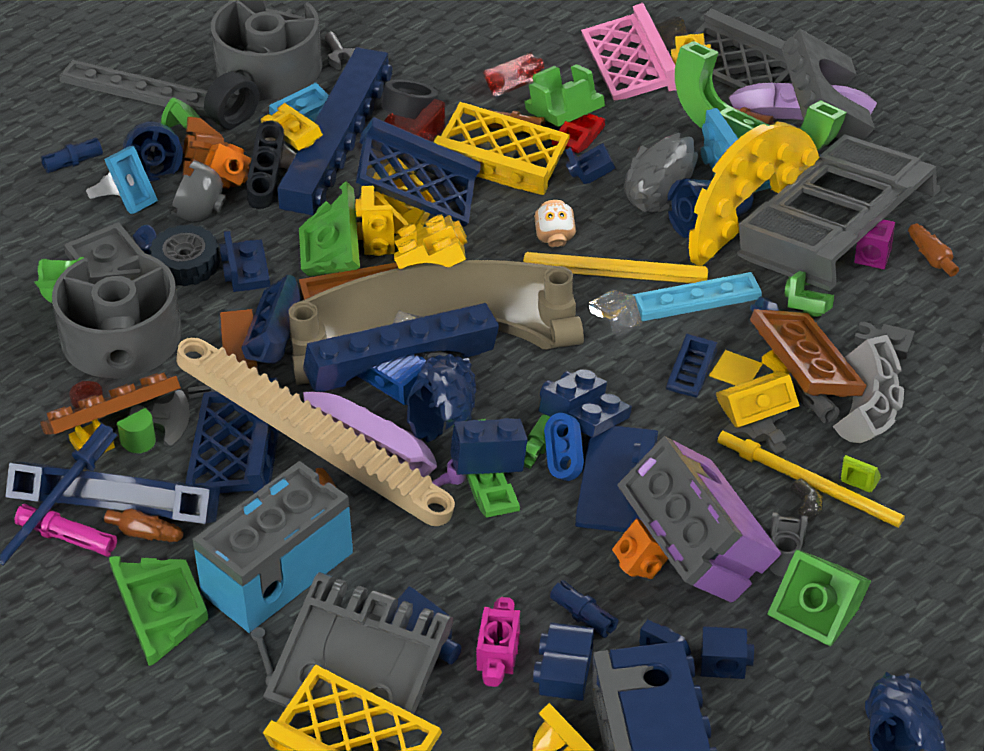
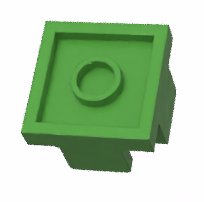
(566, 101)

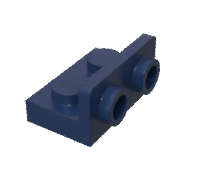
(245, 264)

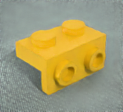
(376, 224)

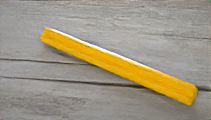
(622, 268)

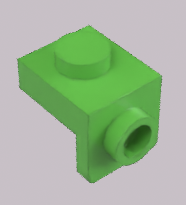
(809, 301)

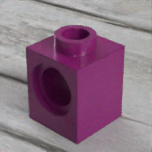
(876, 245)

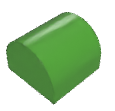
(137, 432)

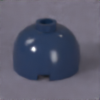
(155, 145)

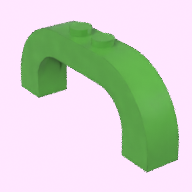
(697, 94)

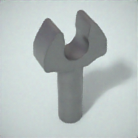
(338, 52)

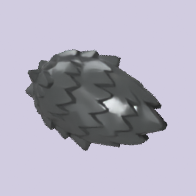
(657, 169)

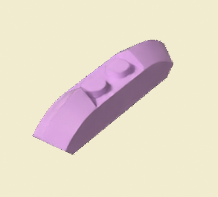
(781, 101)
(375, 428)

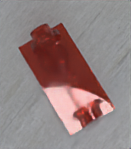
(513, 74)

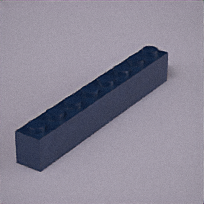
(340, 121)

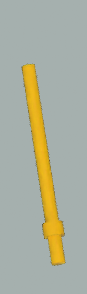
(752, 451)

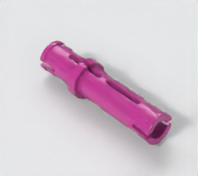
(72, 532)

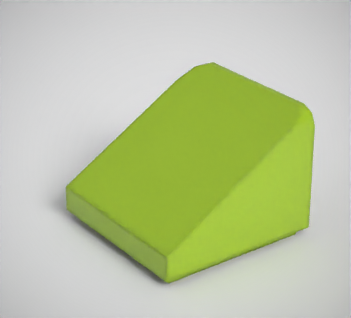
(859, 474)

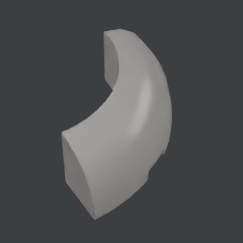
(882, 398)

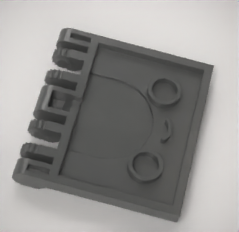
(360, 650)

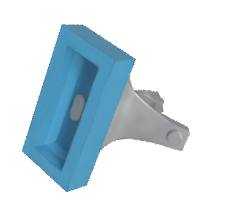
(126, 180)

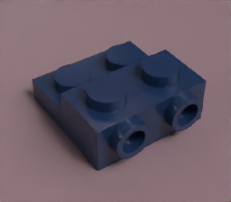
(584, 398)

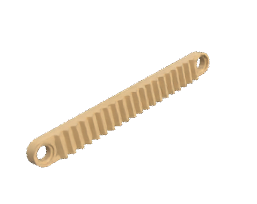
(316, 431)

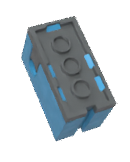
(273, 546)

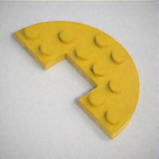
(761, 154)

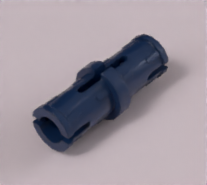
(71, 155)
(583, 608)

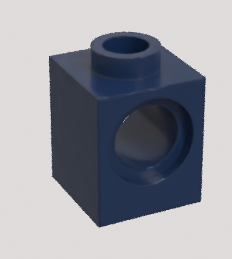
(725, 652)

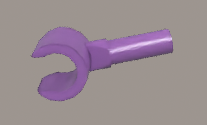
(450, 476)

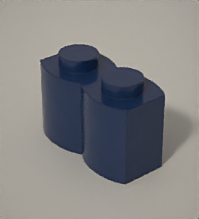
(565, 661)

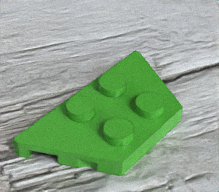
(331, 237)
(160, 602)

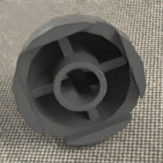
(199, 194)

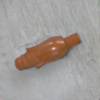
(933, 249)
(140, 525)

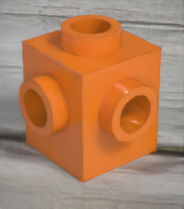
(229, 164)
(639, 552)

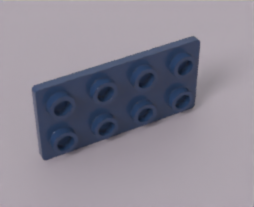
(607, 462)

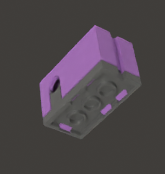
(698, 519)

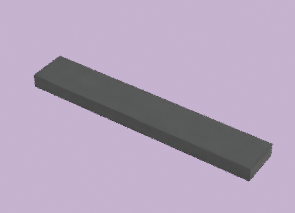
(131, 85)

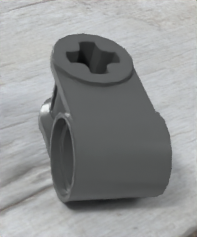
(788, 536)

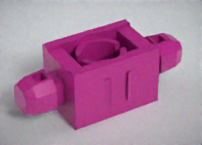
(495, 659)

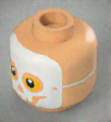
(555, 223)

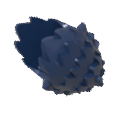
(441, 394)
(902, 716)

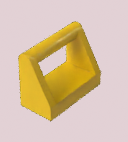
(758, 398)

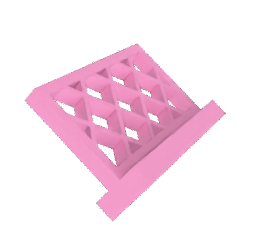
(650, 48)

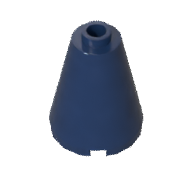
(684, 198)

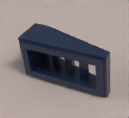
(699, 347)

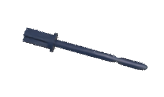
(85, 458)

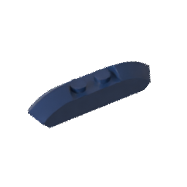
(270, 324)

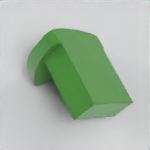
(176, 113)

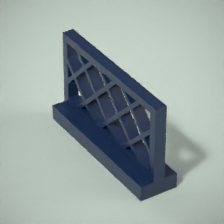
(422, 157)
(260, 440)

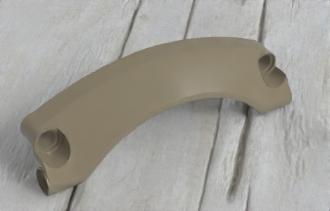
(523, 297)

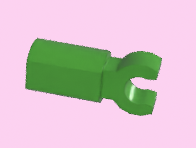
(536, 442)

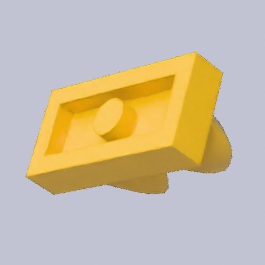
(556, 733)

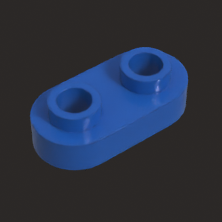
(563, 448)

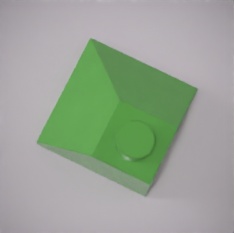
(818, 597)

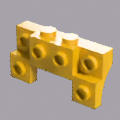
(437, 243)

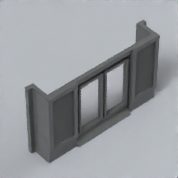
(799, 241)

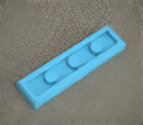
(697, 296)

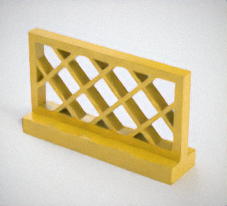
(494, 165)
(287, 738)

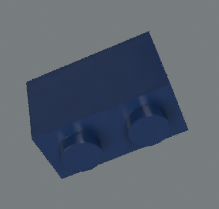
(488, 446)

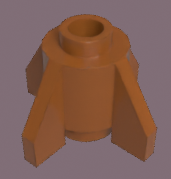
(199, 143)

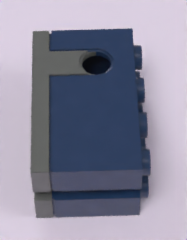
(649, 700)

